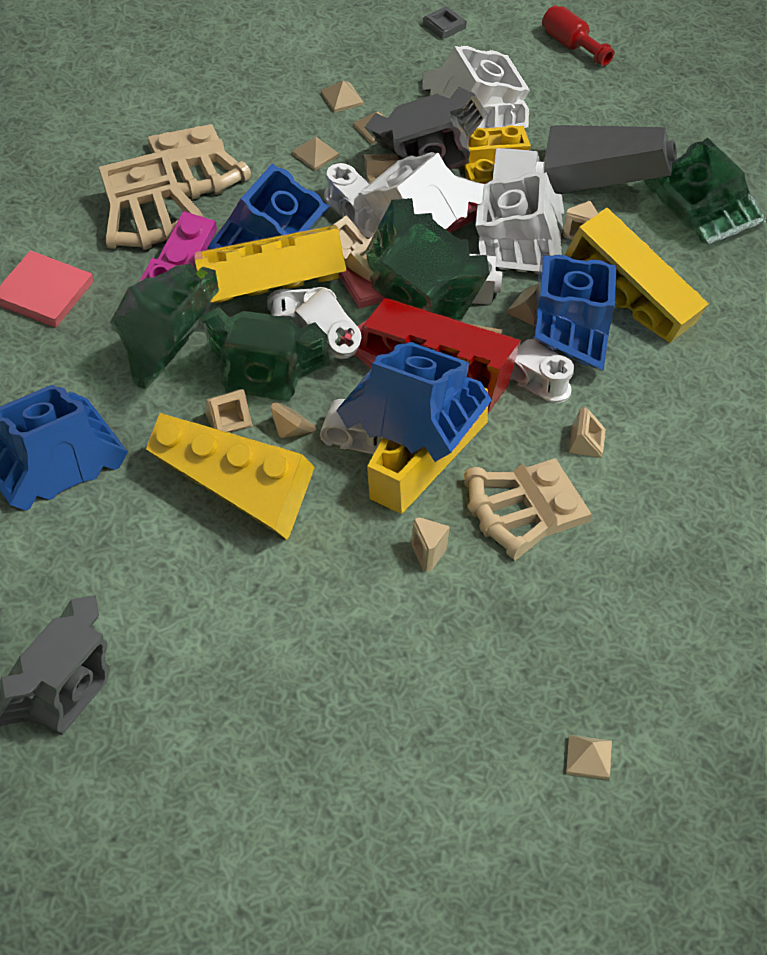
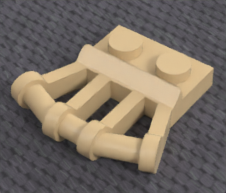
(199, 147)
(136, 183)
(545, 492)

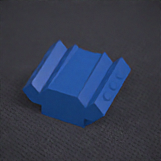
(271, 209)
(575, 307)
(416, 400)
(52, 444)

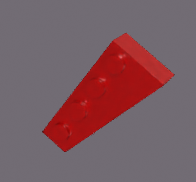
(488, 353)

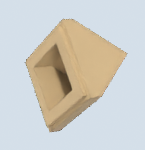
(576, 217)
(525, 305)
(228, 411)
(587, 435)
(429, 542)

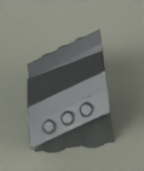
(431, 126)
(57, 671)

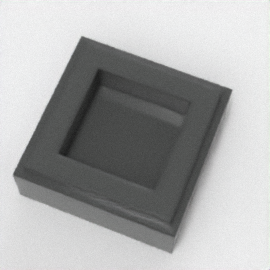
(444, 22)

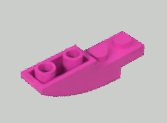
(189, 236)

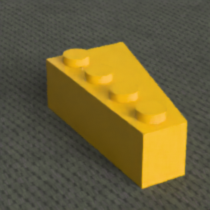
(274, 262)
(643, 279)
(246, 473)
(400, 477)

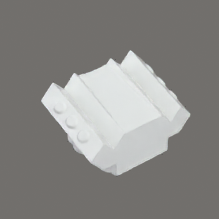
(490, 78)
(427, 183)
(520, 221)

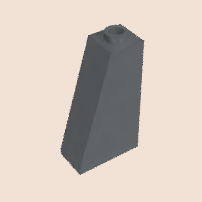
(606, 155)

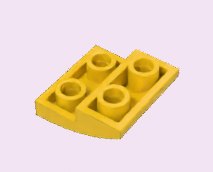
(483, 149)

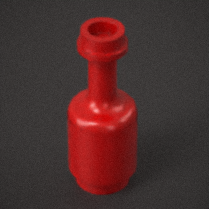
(564, 24)

